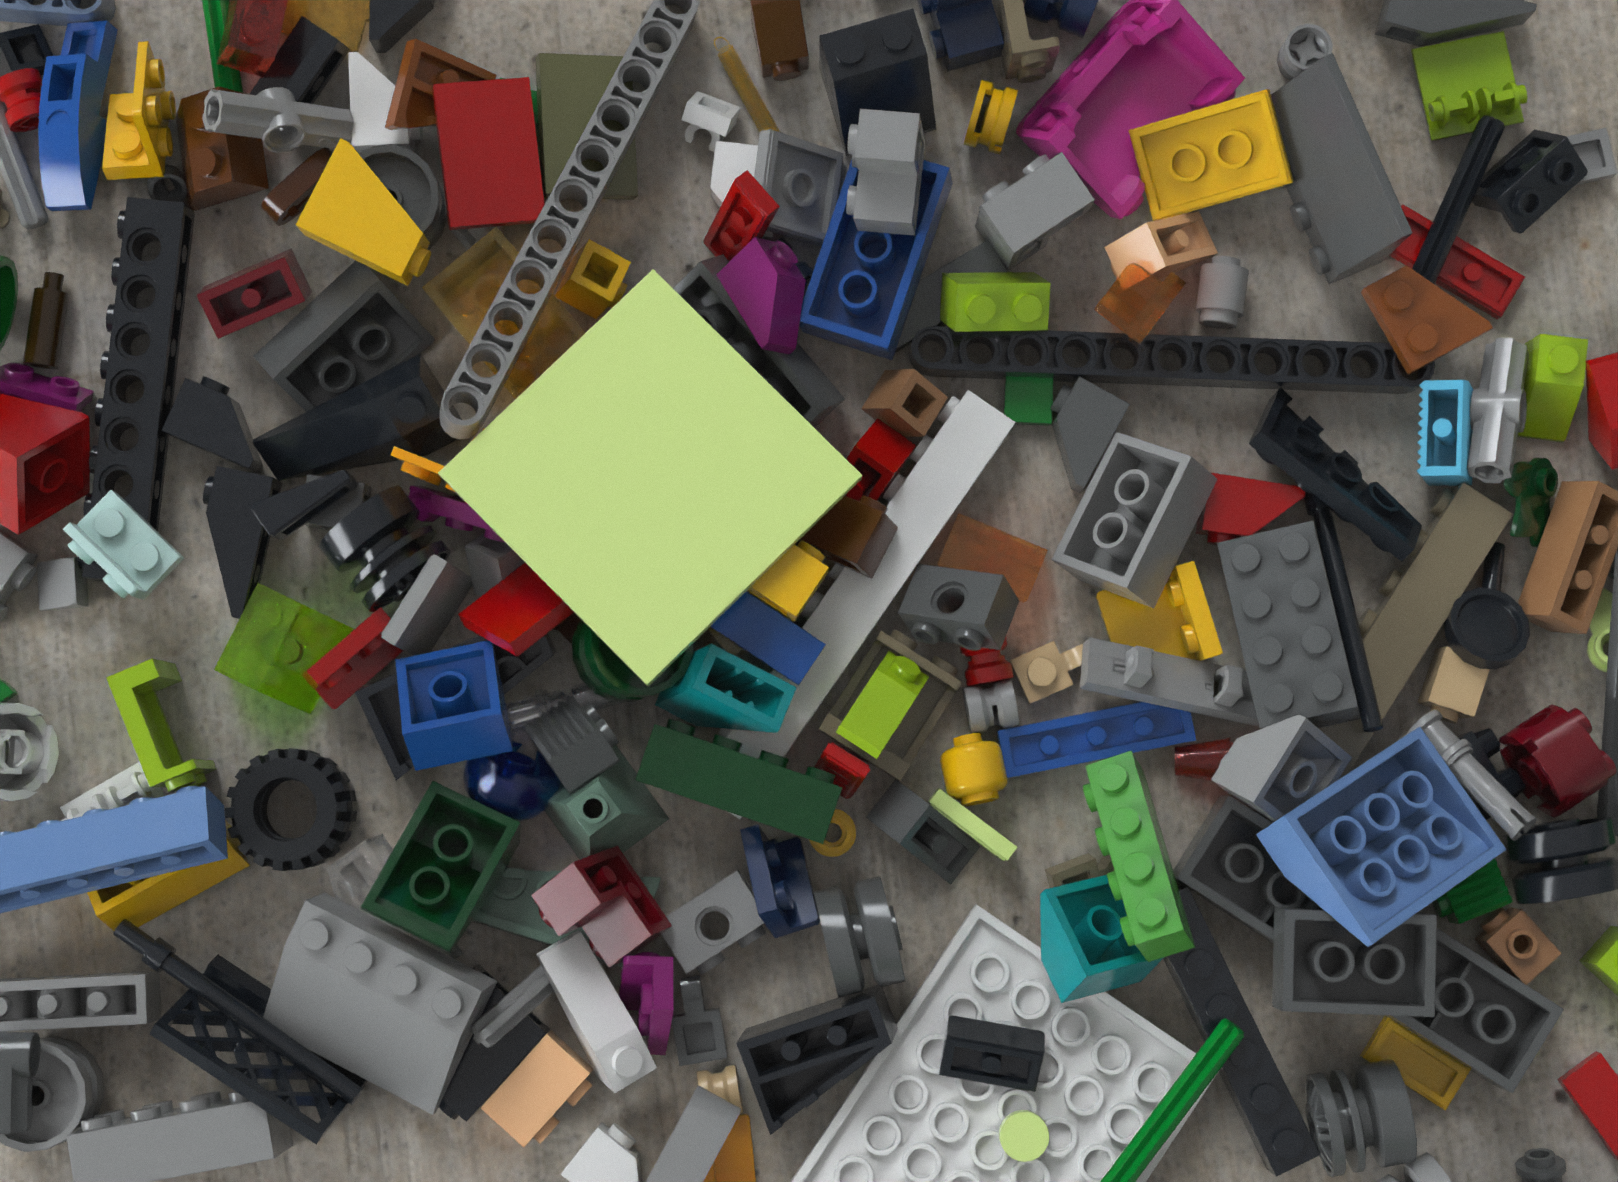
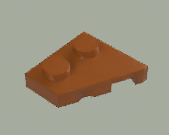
(420, 69)

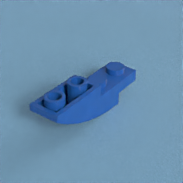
(69, 116)

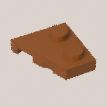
(1421, 318)

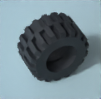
(250, 815)

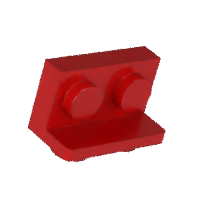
(352, 661)

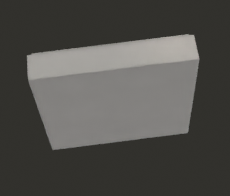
(801, 181)
(427, 607)

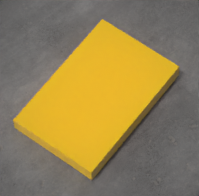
(1211, 155)

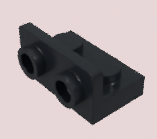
(1530, 179)

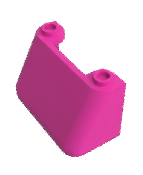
(1133, 73)

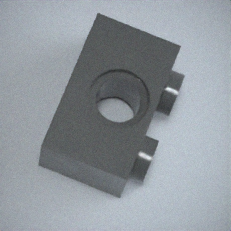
(958, 607)

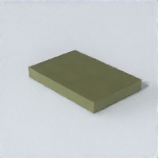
(566, 99)

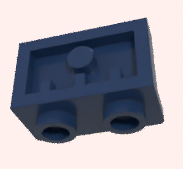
(780, 882)

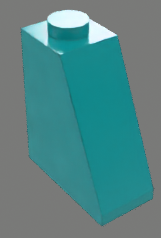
(727, 694)

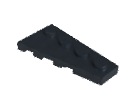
(1333, 477)

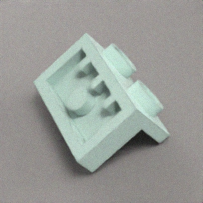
(123, 546)

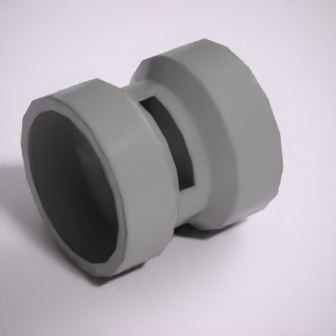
(1309, 43)
(979, 708)

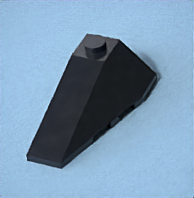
(361, 425)

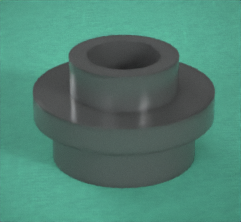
(1540, 1166)

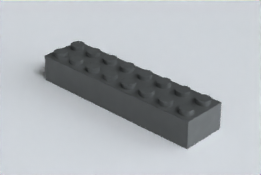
(1480, 1010)

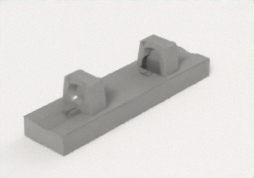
(1167, 680)

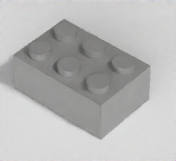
(1134, 519)

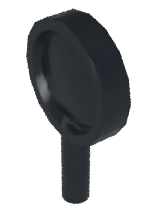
(1486, 624)

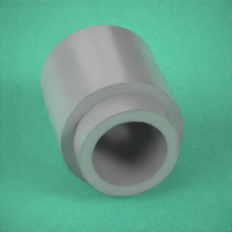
(1222, 292)

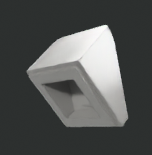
(61, 585)

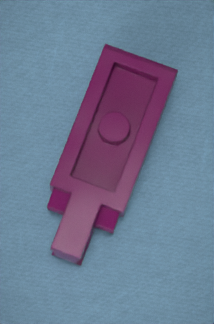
(458, 513)

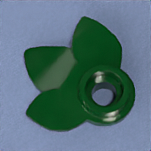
(1532, 487)

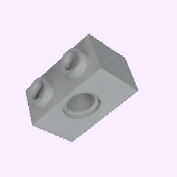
(686, 937)

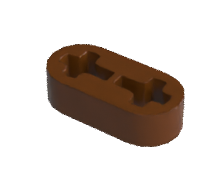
(294, 191)

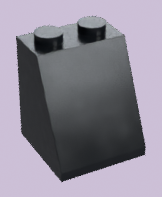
(877, 68)

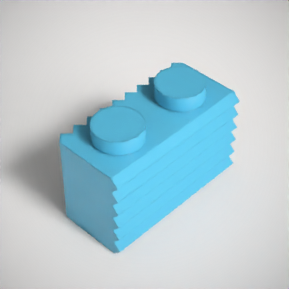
(1445, 432)

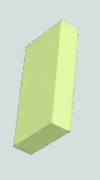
(972, 825)

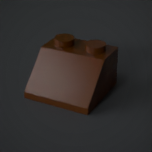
(214, 163)

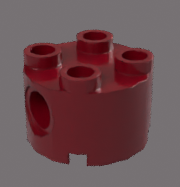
(1557, 758)

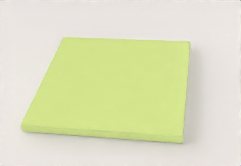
(650, 476)

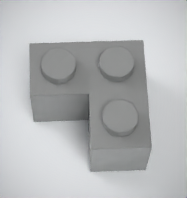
(890, 160)
(1031, 210)

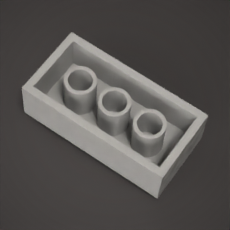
(176, 1141)

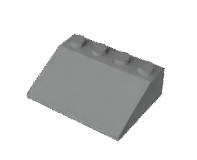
(376, 1000)

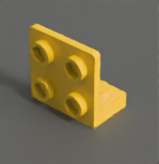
(139, 122)
(1175, 626)

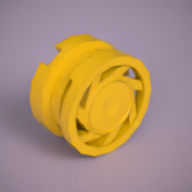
(995, 117)

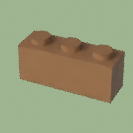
(1572, 558)

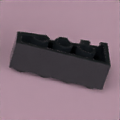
(382, 704)

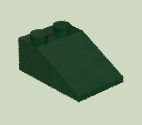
(443, 867)

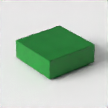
(1028, 400)

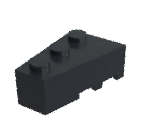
(812, 1050)

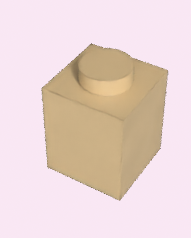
(1452, 686)

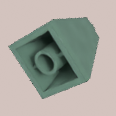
(627, 813)

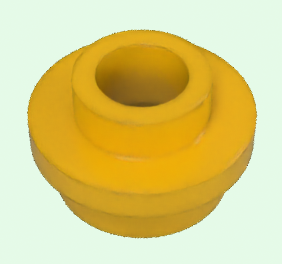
(846, 840)

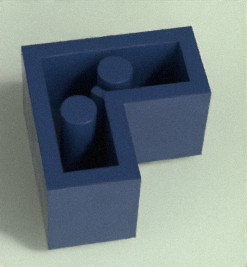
(963, 31)

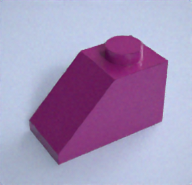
(767, 292)

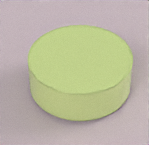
(1023, 1135)

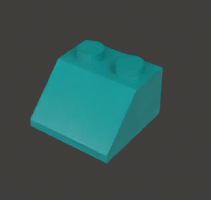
(1085, 940)

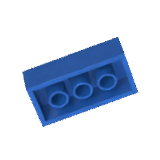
(870, 278)

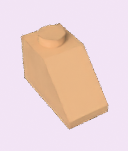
(1163, 245)

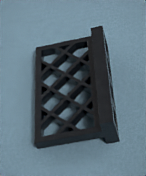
(244, 1075)

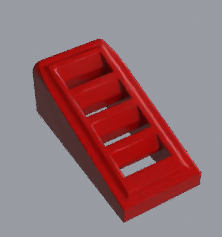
(847, 768)

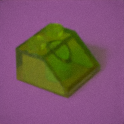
(277, 644)

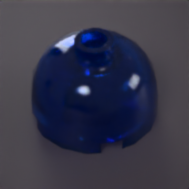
(511, 783)

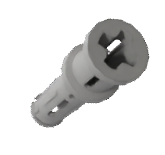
(1475, 777)

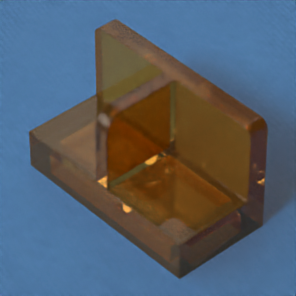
(1138, 300)
(990, 550)

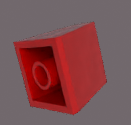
(40, 461)

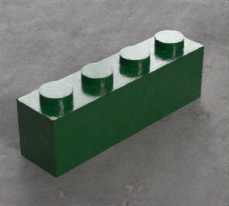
(739, 783)

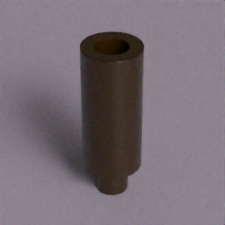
(46, 323)

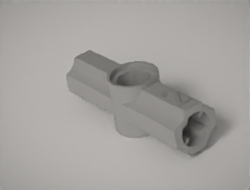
(276, 119)
(1498, 410)

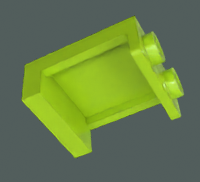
(148, 727)

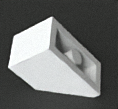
(369, 107)
(605, 1158)

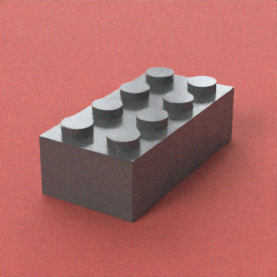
(1288, 627)

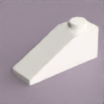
(596, 1012)

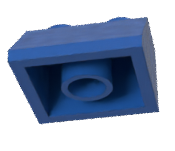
(452, 705)

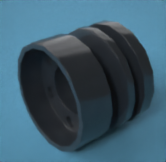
(380, 542)

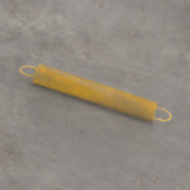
(752, 87)

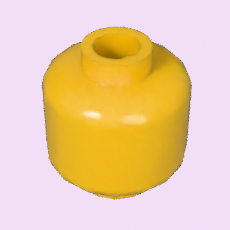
(973, 770)

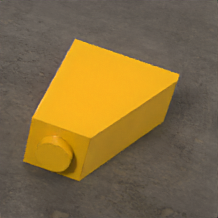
(363, 219)

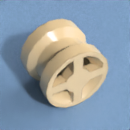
(723, 1084)

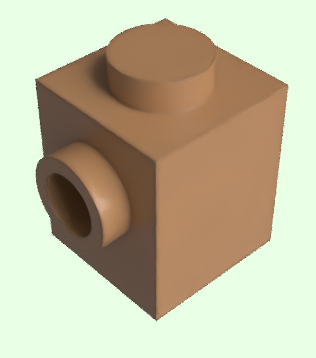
(905, 402)
(1516, 944)

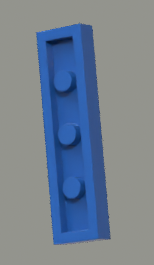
(1092, 737)

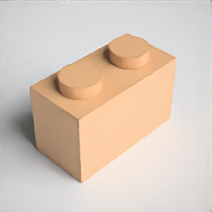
(538, 1089)

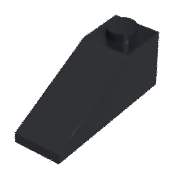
(236, 531)

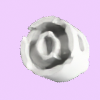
(26, 751)

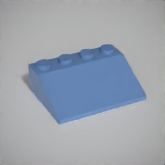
(1383, 839)

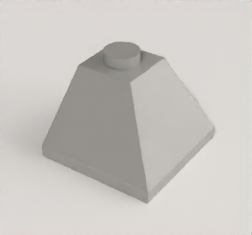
(1280, 766)

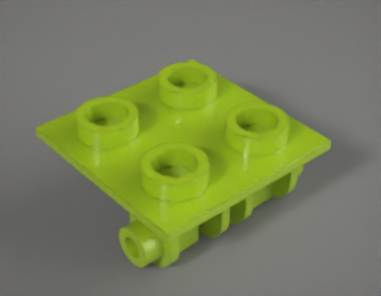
(1465, 82)

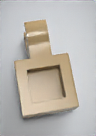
(1045, 670)

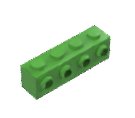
(1139, 857)

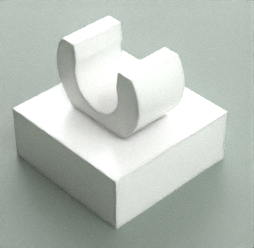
(709, 114)

